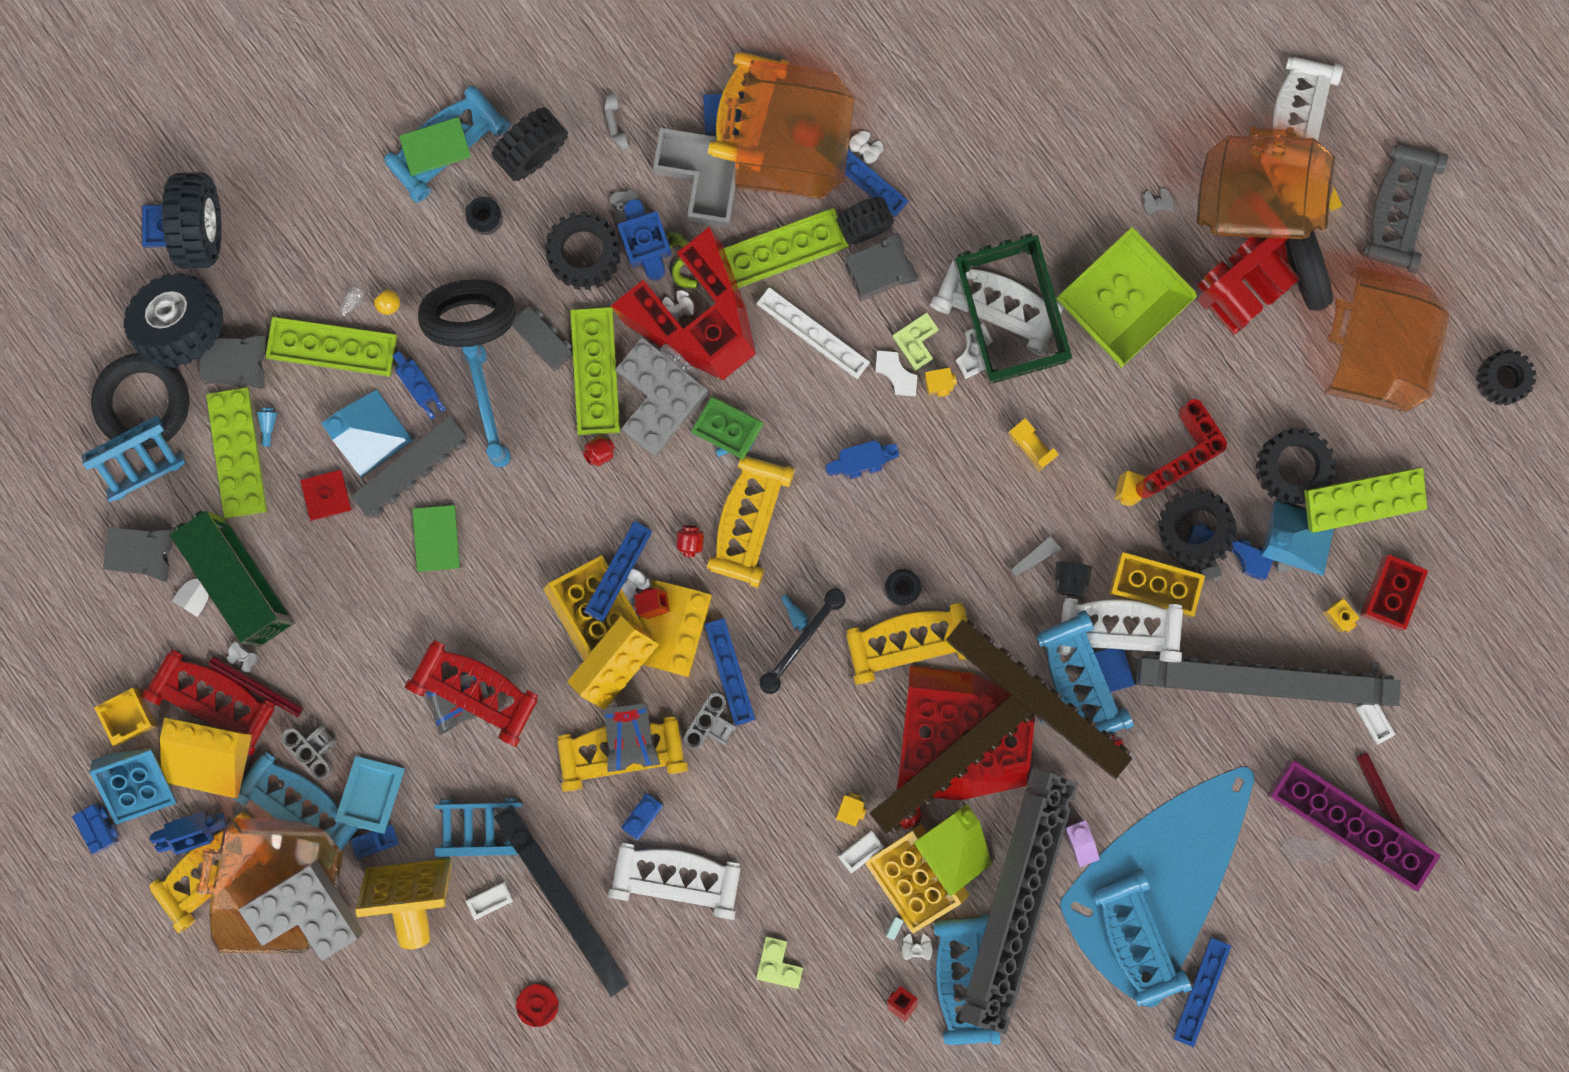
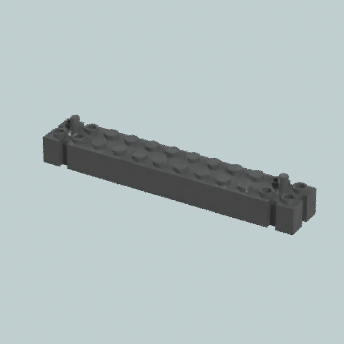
(1271, 682)
(1018, 901)

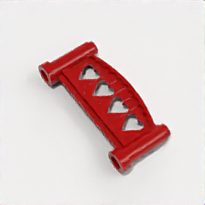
(429, 677)
(166, 686)

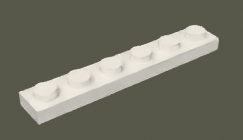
(813, 333)

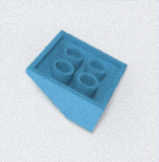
(367, 432)
(1292, 543)
(131, 784)

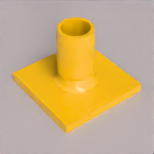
(406, 893)

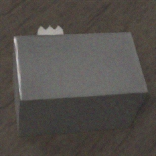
(1211, 573)

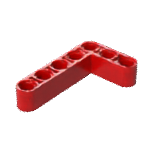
(1188, 460)

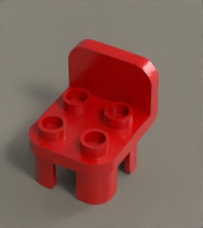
(1262, 266)

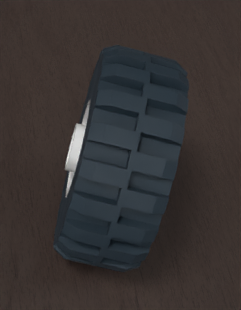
(191, 220)
(173, 320)

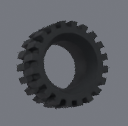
(529, 144)
(583, 276)
(1269, 469)
(1206, 551)

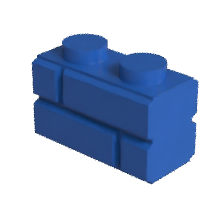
(642, 816)
(96, 828)

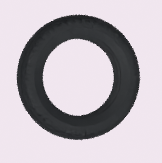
(1310, 267)
(470, 332)
(128, 365)

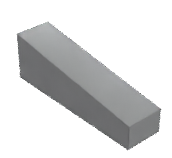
(1039, 554)

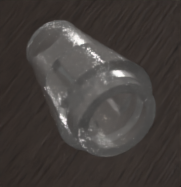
(352, 300)

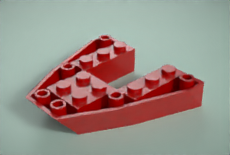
(715, 340)

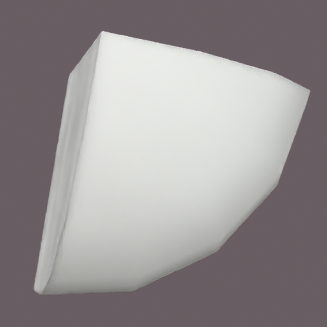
(191, 597)

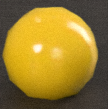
(387, 302)

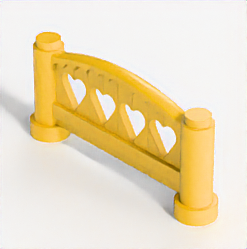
(720, 148)
(744, 565)
(868, 661)
(576, 768)
(178, 904)

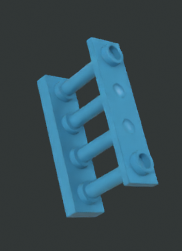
(133, 439)
(468, 847)

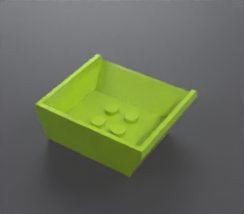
(1126, 297)

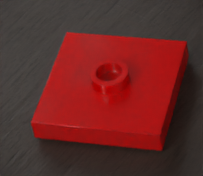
(326, 495)

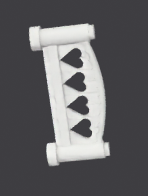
(1319, 77)
(1035, 330)
(1164, 640)
(629, 880)

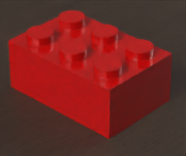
(1394, 592)

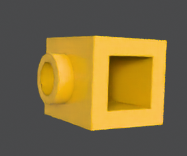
(940, 382)
(1126, 488)
(1341, 616)
(851, 809)

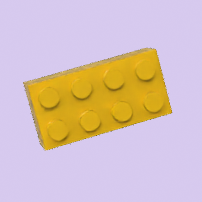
(1156, 583)
(612, 663)

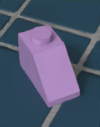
(1082, 843)

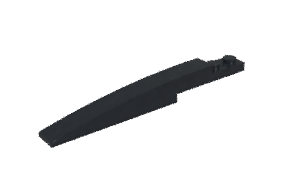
(561, 900)

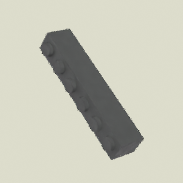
(409, 467)

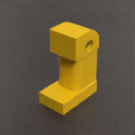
(1031, 445)

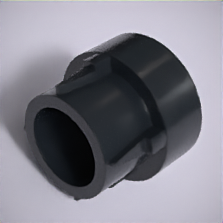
(480, 205)
(902, 576)
(1072, 578)

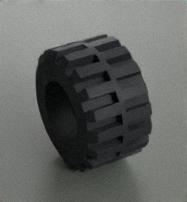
(865, 220)
(1521, 370)

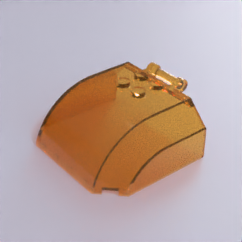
(791, 130)
(1266, 185)
(1389, 341)
(250, 861)

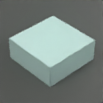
(894, 928)

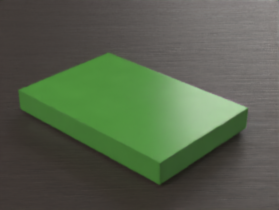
(435, 146)
(727, 427)
(436, 538)

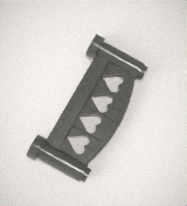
(1423, 166)

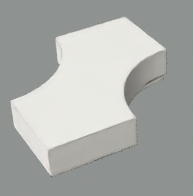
(970, 361)
(890, 366)

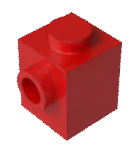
(651, 603)
(902, 1003)

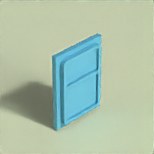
(369, 795)

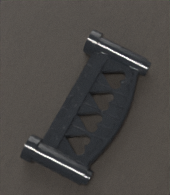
(833, 600)

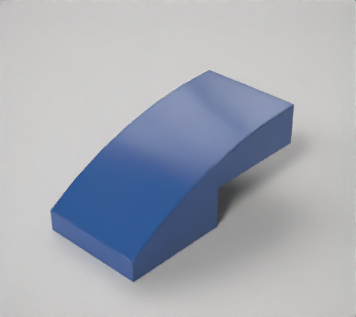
(374, 842)

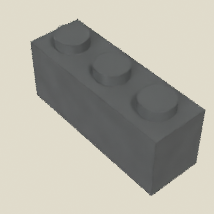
(542, 337)

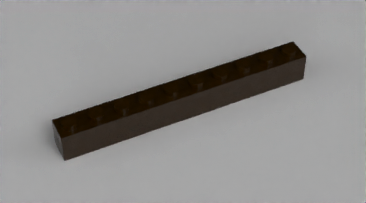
(1038, 699)
(950, 764)

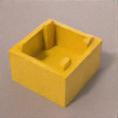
(125, 717)

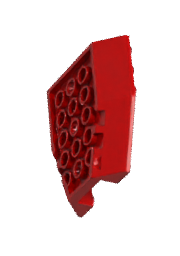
(949, 706)

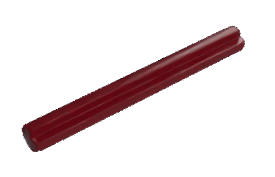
(256, 686)
(1379, 790)

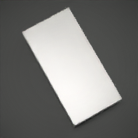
(1375, 722)
(861, 851)
(489, 900)

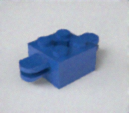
(644, 239)

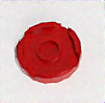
(537, 1005)

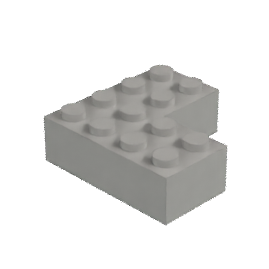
(687, 158)
(668, 393)
(306, 901)

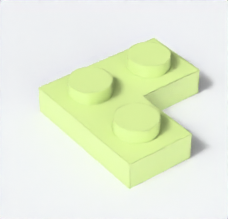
(911, 338)
(772, 967)

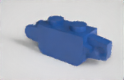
(417, 384)
(862, 458)
(188, 832)

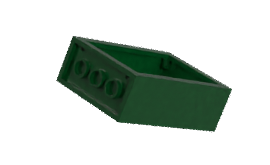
(1005, 249)
(231, 578)

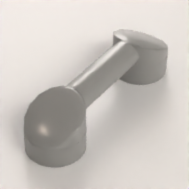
(618, 138)

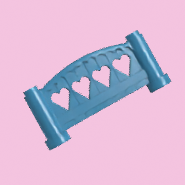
(484, 119)
(498, 454)
(1073, 634)
(255, 788)
(969, 933)
(1165, 979)

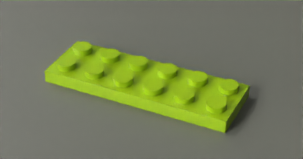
(786, 248)
(331, 347)
(595, 371)
(236, 453)
(1365, 499)

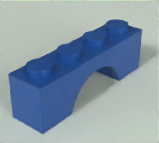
(1251, 558)

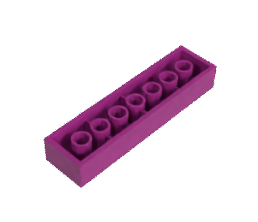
(1353, 825)

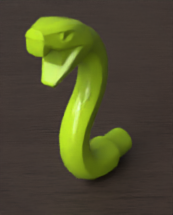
(681, 281)

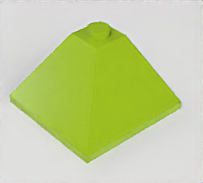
(955, 849)

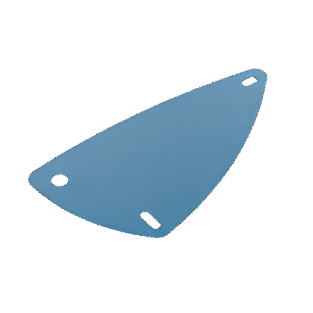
(1184, 858)

